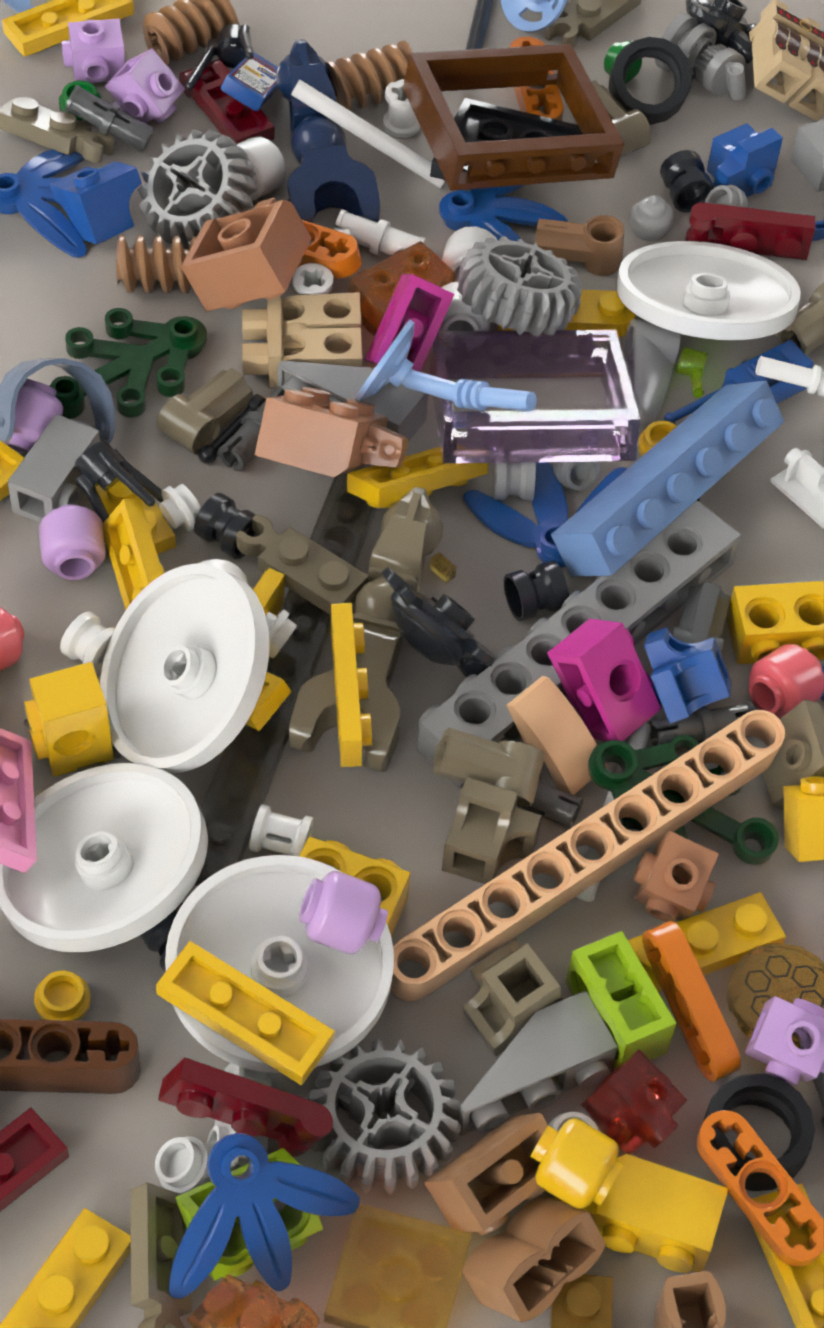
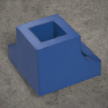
(745, 159)
(98, 199)
(686, 673)

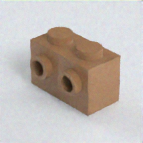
(490, 1176)

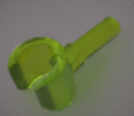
(692, 365)

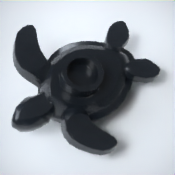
(727, 20)
(437, 627)

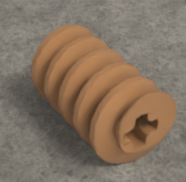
(185, 26)
(368, 74)
(152, 264)

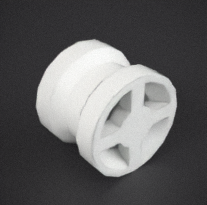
(87, 640)

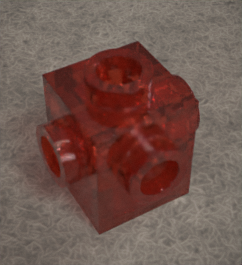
(635, 1104)

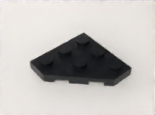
(490, 122)

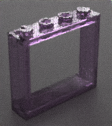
(538, 433)

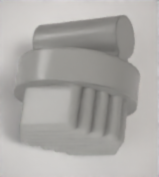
(722, 71)

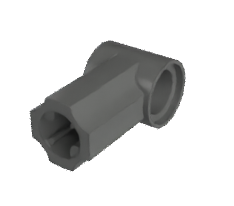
(703, 614)

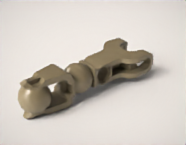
(407, 536)

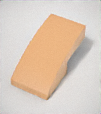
(554, 726)

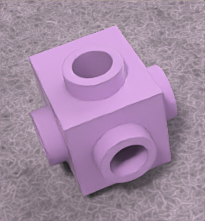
(94, 50)
(146, 87)
(773, 1041)

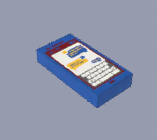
(252, 82)

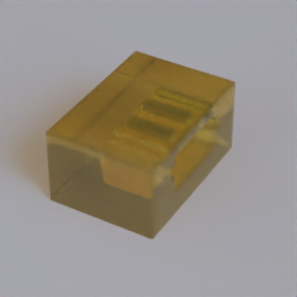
(442, 567)

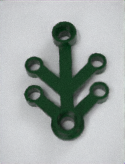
(179, 337)
(633, 772)

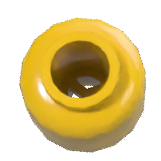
(576, 1163)

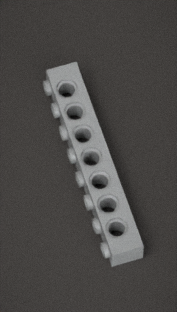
(639, 595)

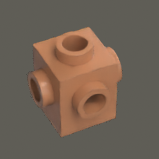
(675, 878)

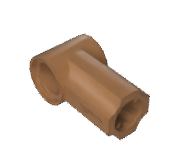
(595, 243)

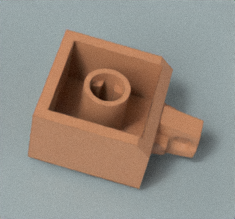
(246, 255)
(327, 435)

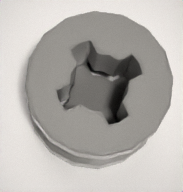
(514, 479)

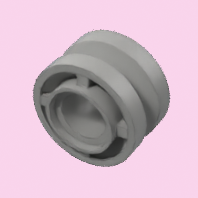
(690, 38)

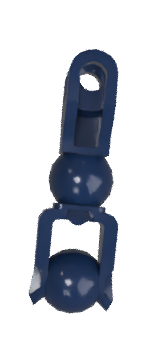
(326, 171)

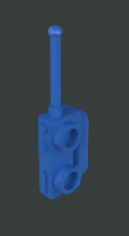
(745, 373)

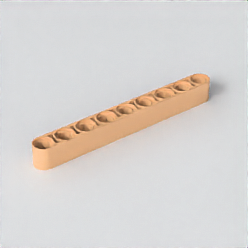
(572, 871)

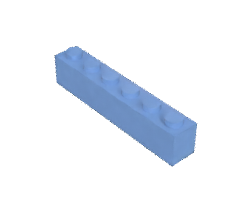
(667, 479)

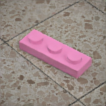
(16, 803)

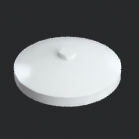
(708, 290)
(185, 668)
(111, 858)
(253, 924)

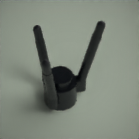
(230, 47)
(106, 467)

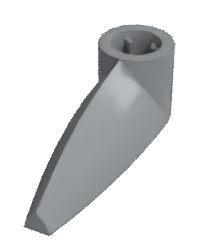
(649, 364)

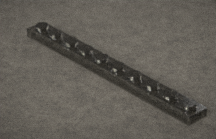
(254, 755)

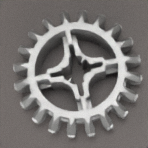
(200, 162)
(519, 286)
(420, 1143)

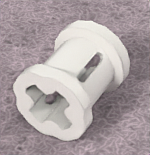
(400, 117)
(307, 279)
(280, 832)

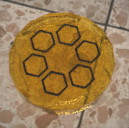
(770, 972)

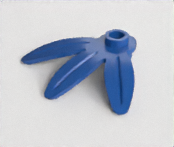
(28, 195)
(487, 207)
(548, 506)
(251, 1199)

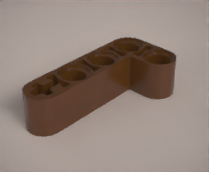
(34, 1039)

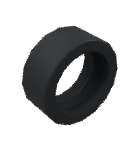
(665, 52)
(783, 1101)

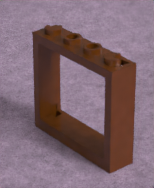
(513, 160)

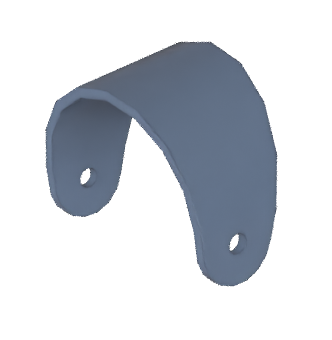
(90, 381)

